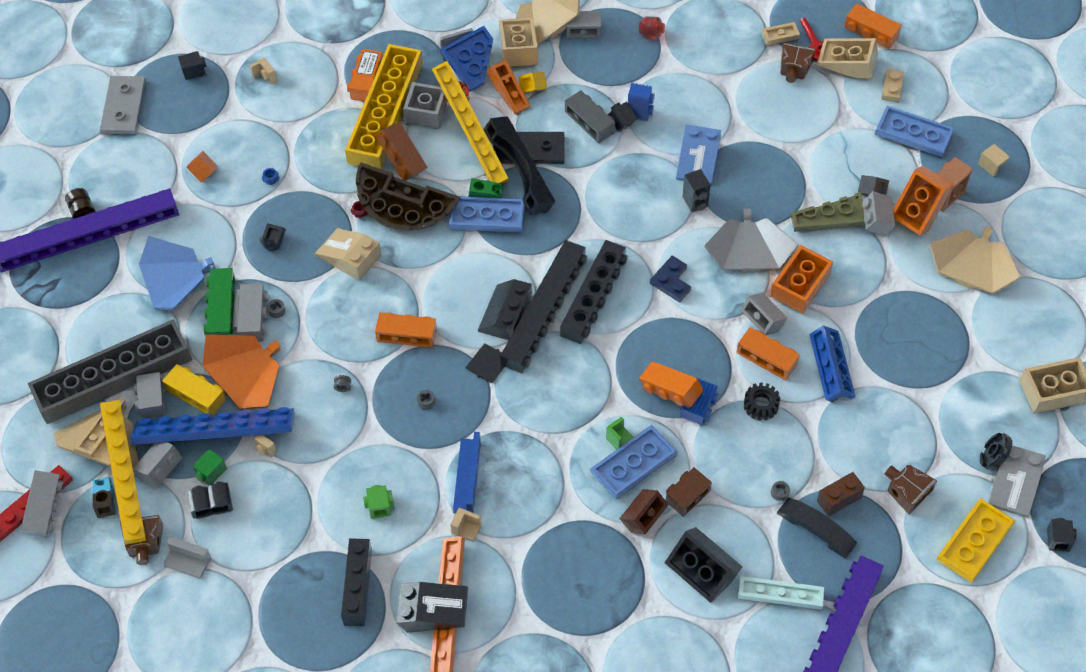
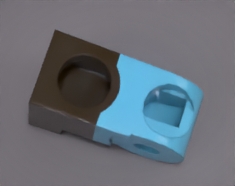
(103, 497)

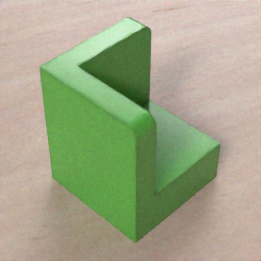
(617, 433)

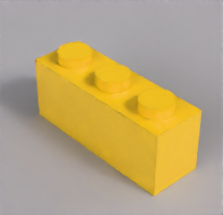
(194, 390)

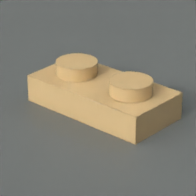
(780, 33)
(892, 85)

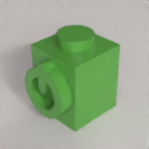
(378, 501)

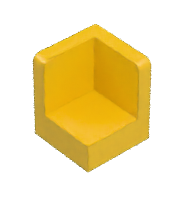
(533, 82)

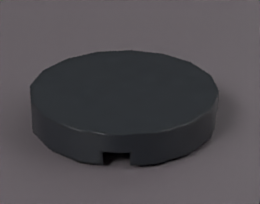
(996, 451)

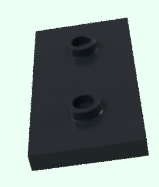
(541, 146)

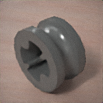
(272, 305)
(342, 383)
(425, 394)
(780, 484)

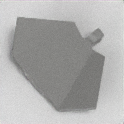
(750, 245)

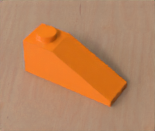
(507, 86)

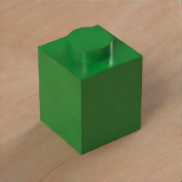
(209, 467)

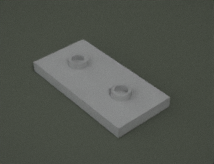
(123, 105)

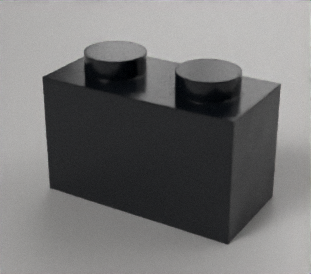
(696, 190)

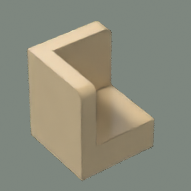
(992, 159)
(466, 524)

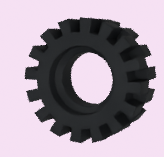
(761, 411)

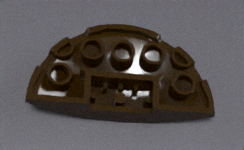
(400, 202)

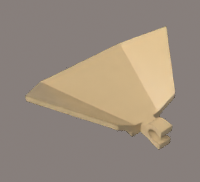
(549, 16)
(974, 261)
(89, 440)

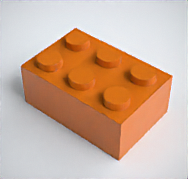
(921, 200)
(801, 279)

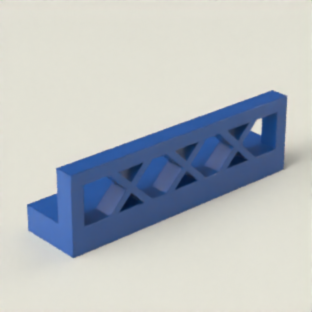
(829, 363)
(467, 473)

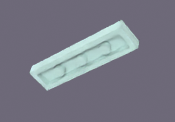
(781, 592)

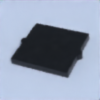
(486, 363)

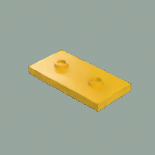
(975, 540)

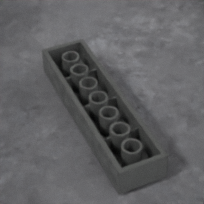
(109, 371)

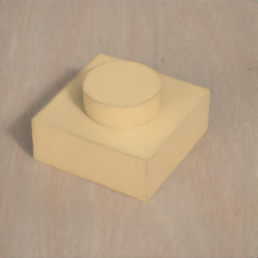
(265, 445)

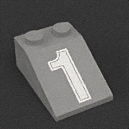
(1017, 481)

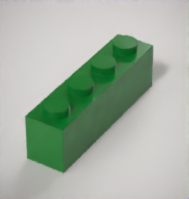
(220, 302)

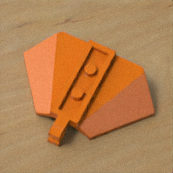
(242, 368)

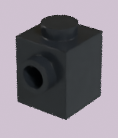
(192, 65)
(622, 115)
(1061, 535)

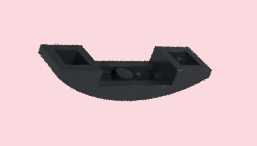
(818, 524)

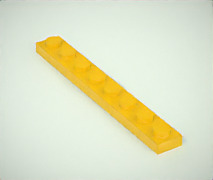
(470, 123)
(122, 472)

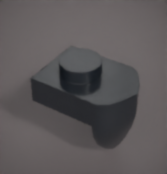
(272, 237)

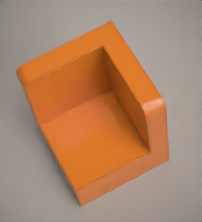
(202, 166)

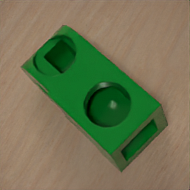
(485, 188)

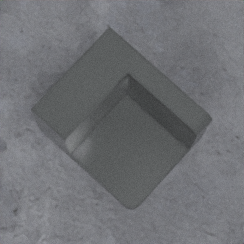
(872, 183)

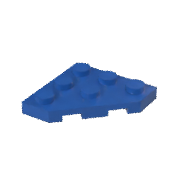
(470, 57)

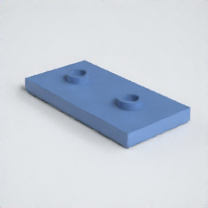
(914, 131)
(488, 214)
(633, 461)

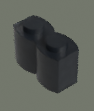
(210, 500)

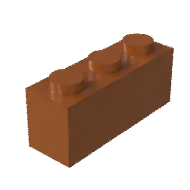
(401, 151)

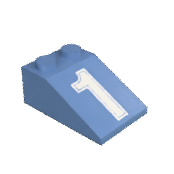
(699, 151)

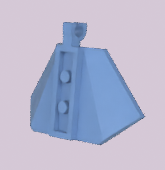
(171, 272)

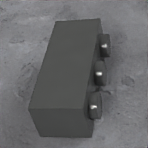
(590, 116)

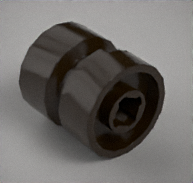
(79, 202)

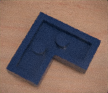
(668, 280)

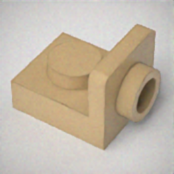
(263, 68)

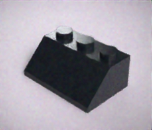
(506, 308)
(703, 564)

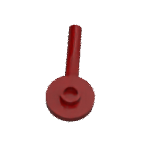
(815, 43)

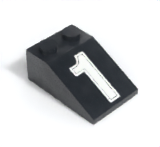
(431, 606)

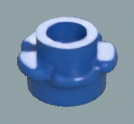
(270, 172)

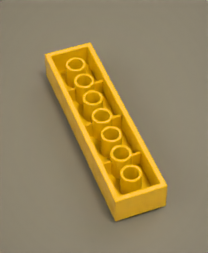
(383, 104)

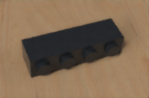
(356, 582)

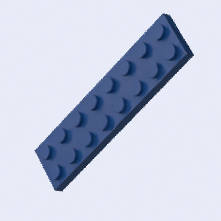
(213, 426)

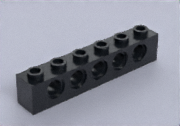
(609, 253)

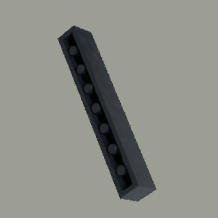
(543, 306)

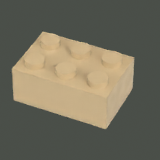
(1055, 385)

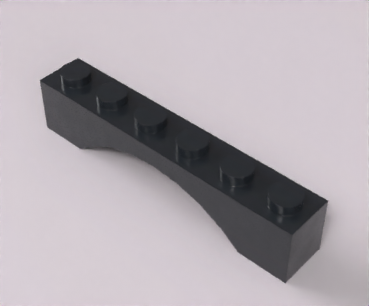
(504, 136)

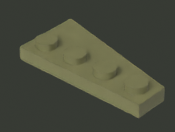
(838, 214)

